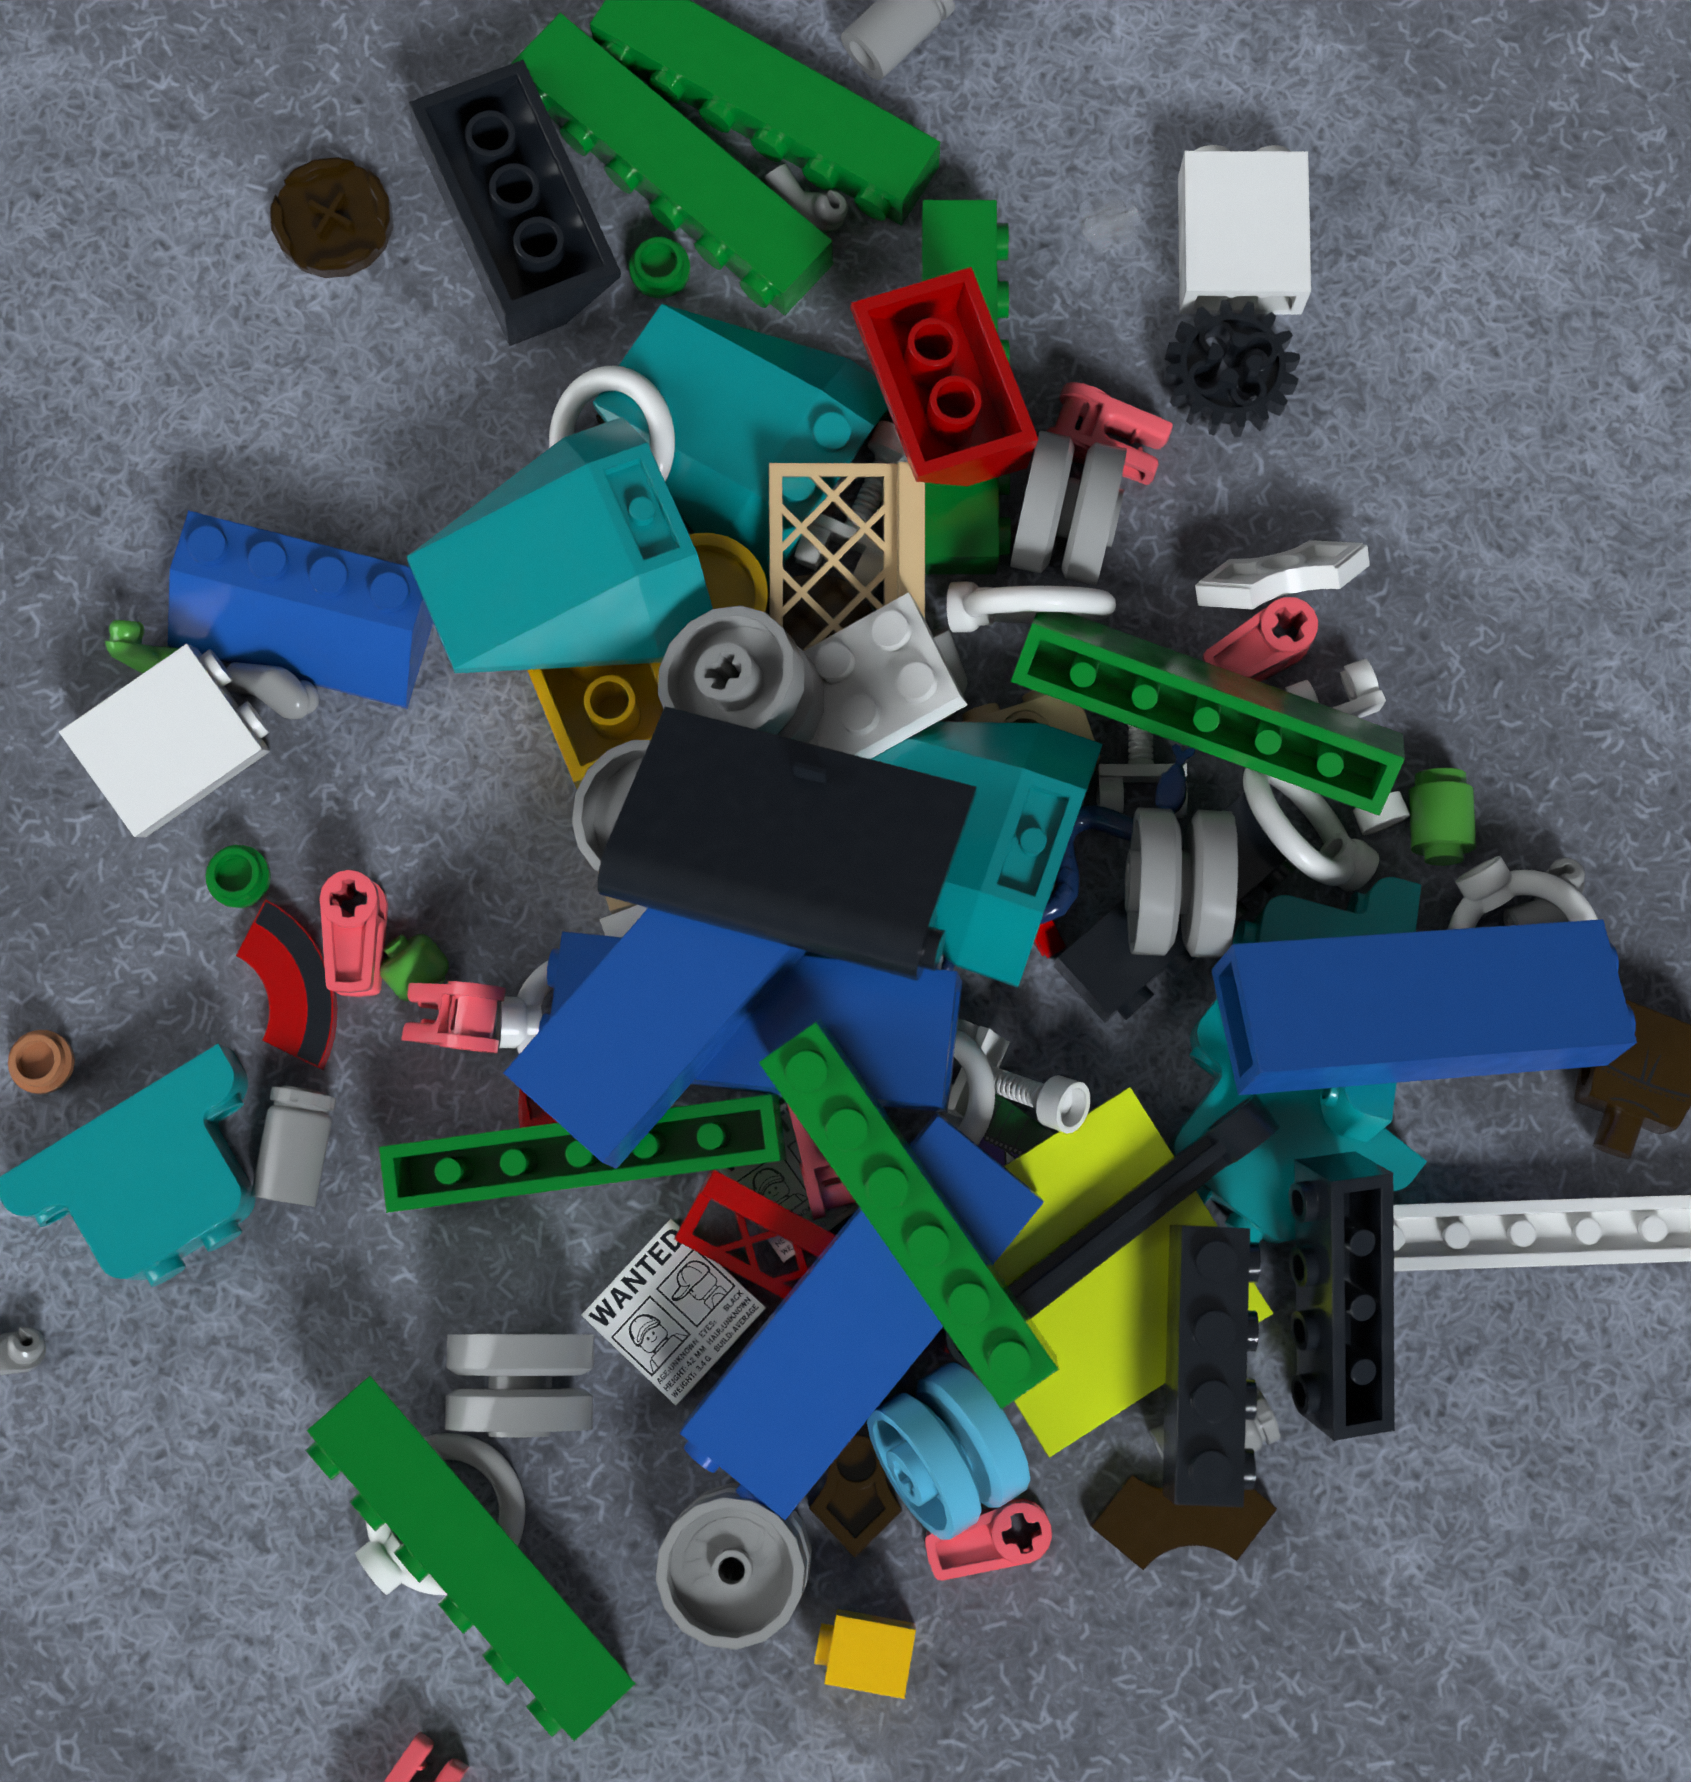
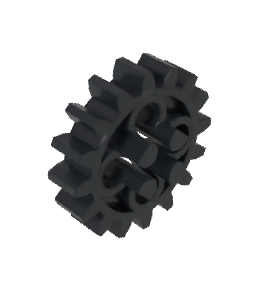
(1240, 333)

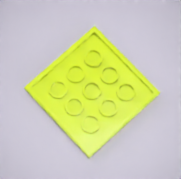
(1114, 1320)

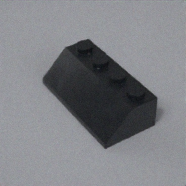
(514, 200)

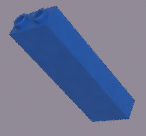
(1421, 1006)
(887, 1025)
(646, 1027)
(843, 1336)

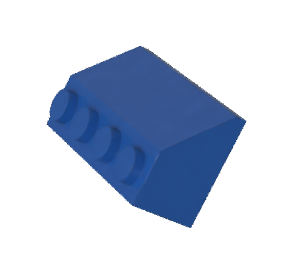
(298, 607)

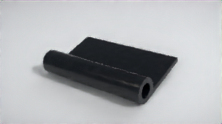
(788, 843)

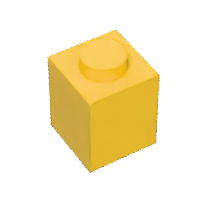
(866, 1653)

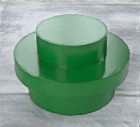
(659, 267)
(238, 876)

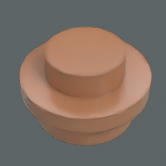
(41, 1062)

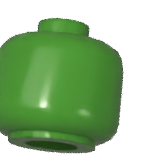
(412, 962)

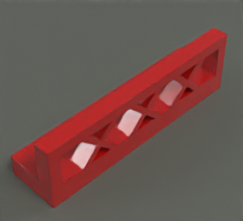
(761, 1211)

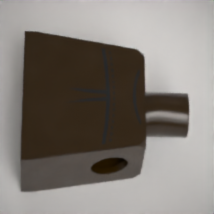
(1642, 1086)

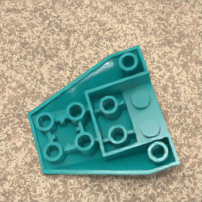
(565, 563)
(1015, 835)

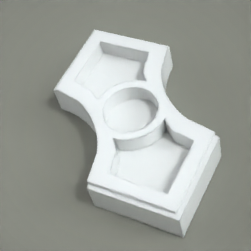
(1261, 579)

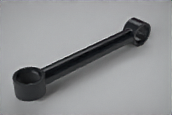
(1220, 1146)

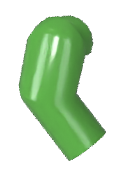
(127, 646)

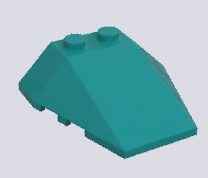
(737, 408)

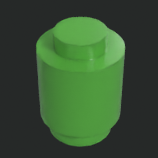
(1442, 816)

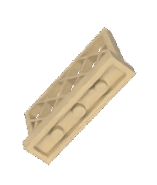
(901, 544)

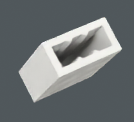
(1244, 230)
(167, 739)

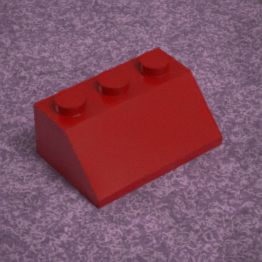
(946, 380)

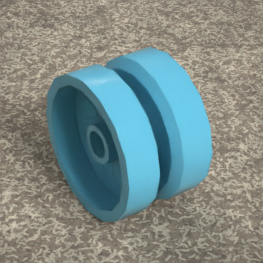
(948, 1450)

